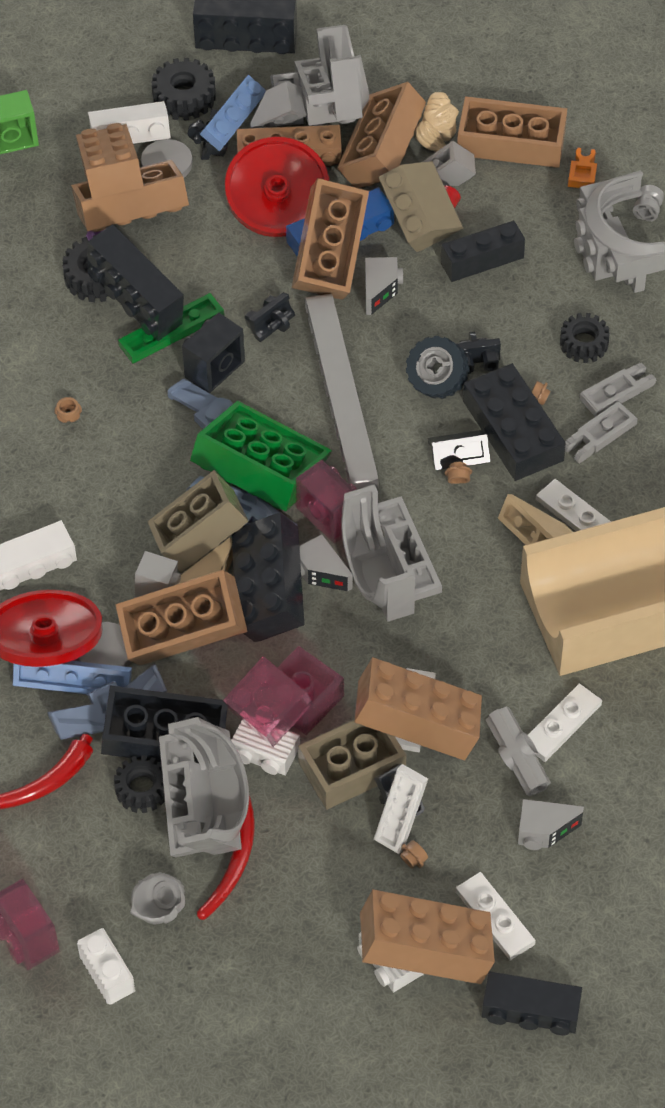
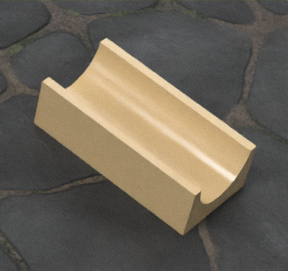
(599, 591)

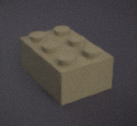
(197, 521)
(347, 761)

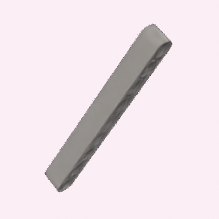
(341, 390)

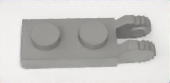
(616, 388)
(601, 431)

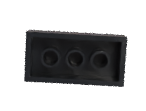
(246, 25)
(135, 283)
(514, 422)
(269, 576)
(141, 716)

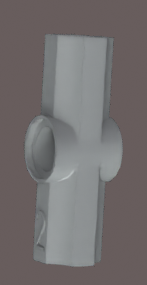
(518, 751)

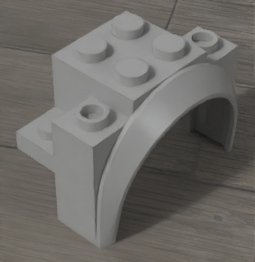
(334, 82)
(603, 239)
(391, 567)
(205, 794)

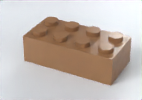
(513, 131)
(381, 134)
(109, 160)
(162, 192)
(330, 239)
(181, 617)
(418, 709)
(426, 937)

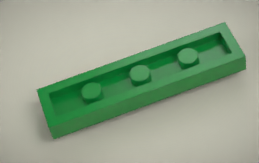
(140, 345)

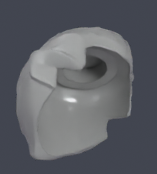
(157, 898)

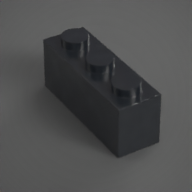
(482, 251)
(531, 1003)

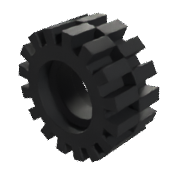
(581, 349)
(129, 773)

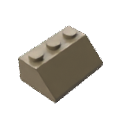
(421, 204)

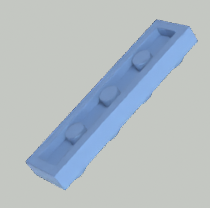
(233, 113)
(71, 676)

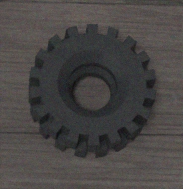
(184, 102)
(76, 276)

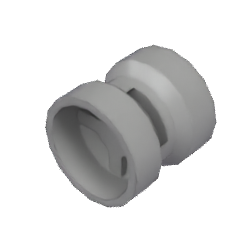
(648, 204)

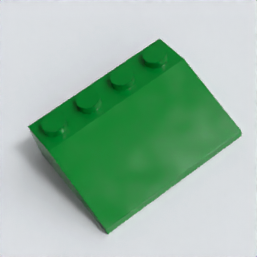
(257, 454)

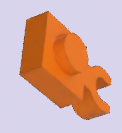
(582, 170)

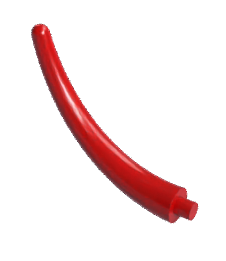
(58, 775)
(235, 868)

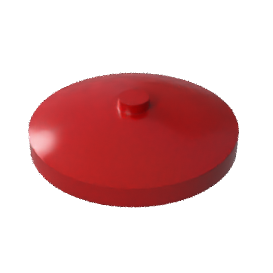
(272, 184)
(48, 628)

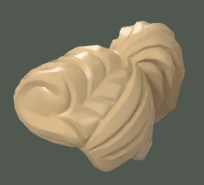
(437, 122)

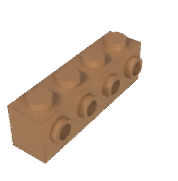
(322, 139)

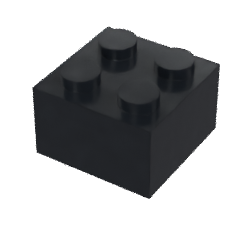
(213, 352)

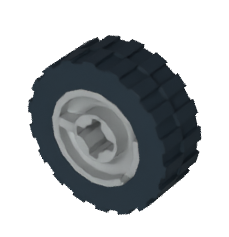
(448, 377)

